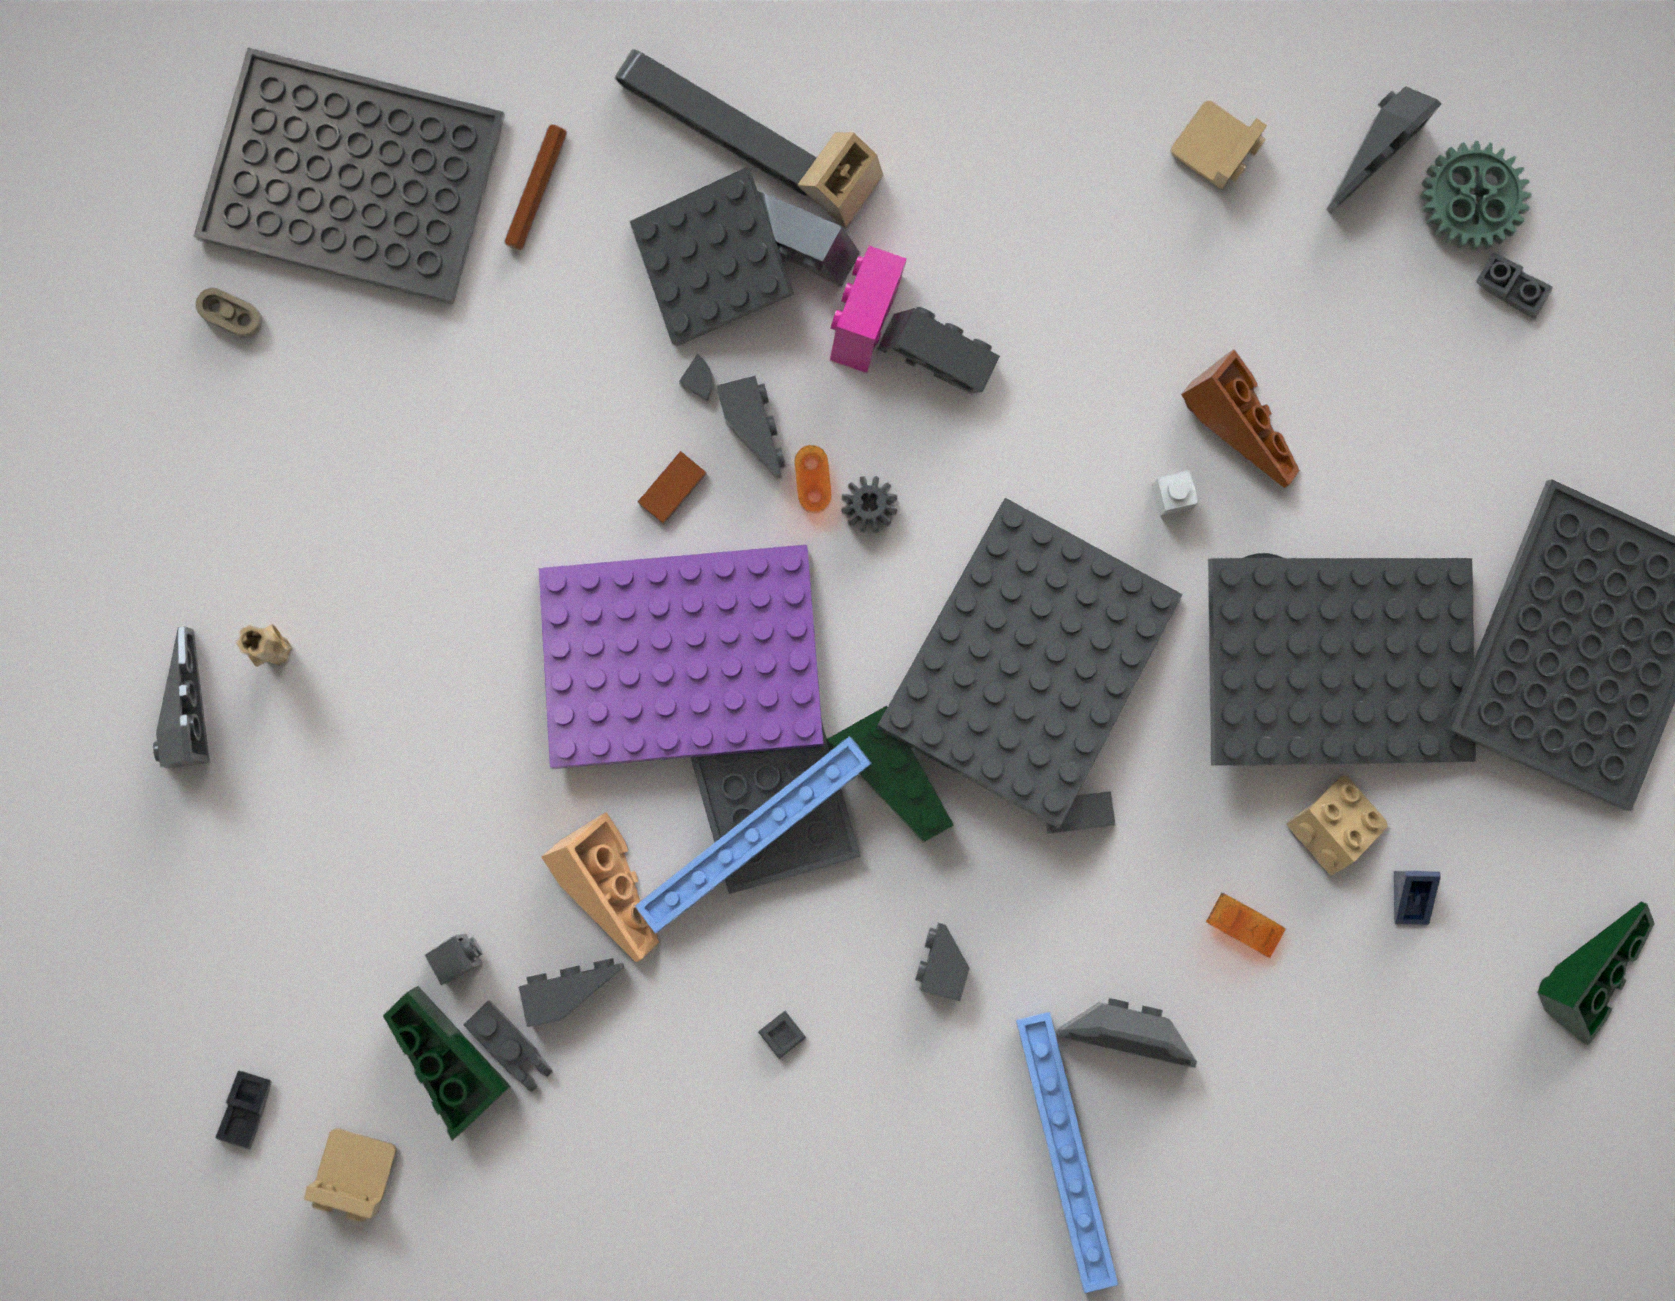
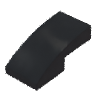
(244, 1109)

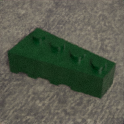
(897, 777)
(444, 1061)

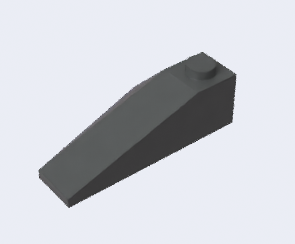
(181, 719)

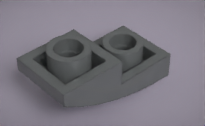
(1513, 286)

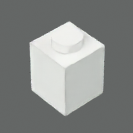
(1175, 493)

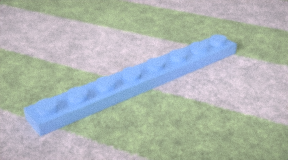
(753, 834)
(1066, 1152)

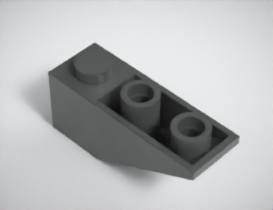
(746, 417)
(555, 998)

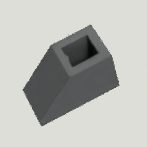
(454, 958)
(945, 967)

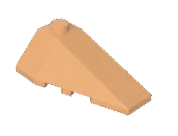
(598, 877)

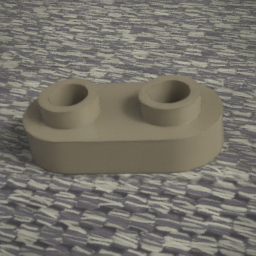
(230, 312)

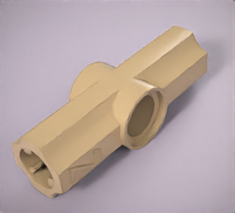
(264, 645)

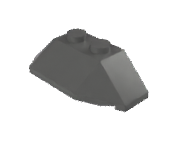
(1129, 1031)

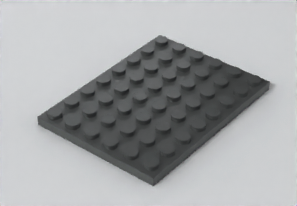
(349, 175)
(1578, 649)
(1338, 659)
(1030, 662)

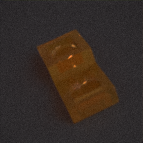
(1245, 925)

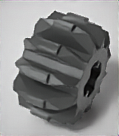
(881, 504)

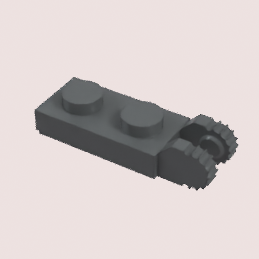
(506, 1043)

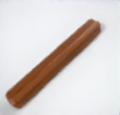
(535, 187)

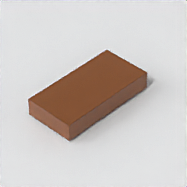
(672, 487)

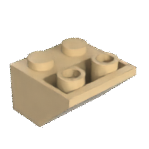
(842, 176)

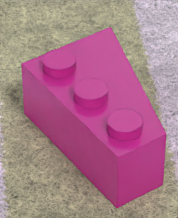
(866, 307)

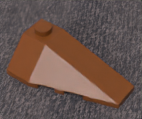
(1229, 407)

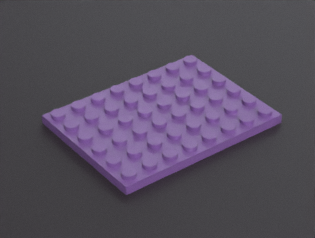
(680, 657)

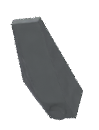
(1392, 128)

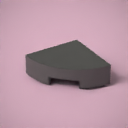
(698, 378)

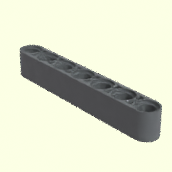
(715, 119)

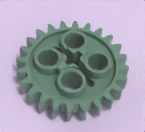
(1445, 193)

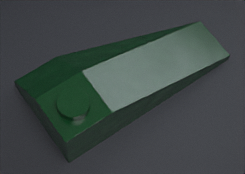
(1584, 981)

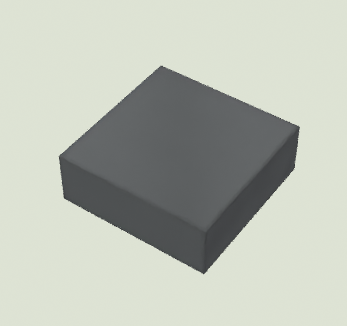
(782, 1034)

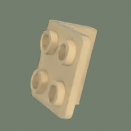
(1218, 144)
(1338, 825)
(352, 1175)

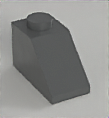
(1087, 812)

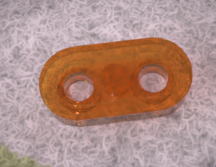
(812, 479)

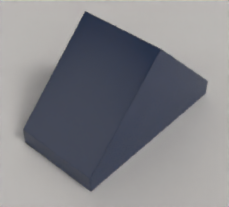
(1415, 896)

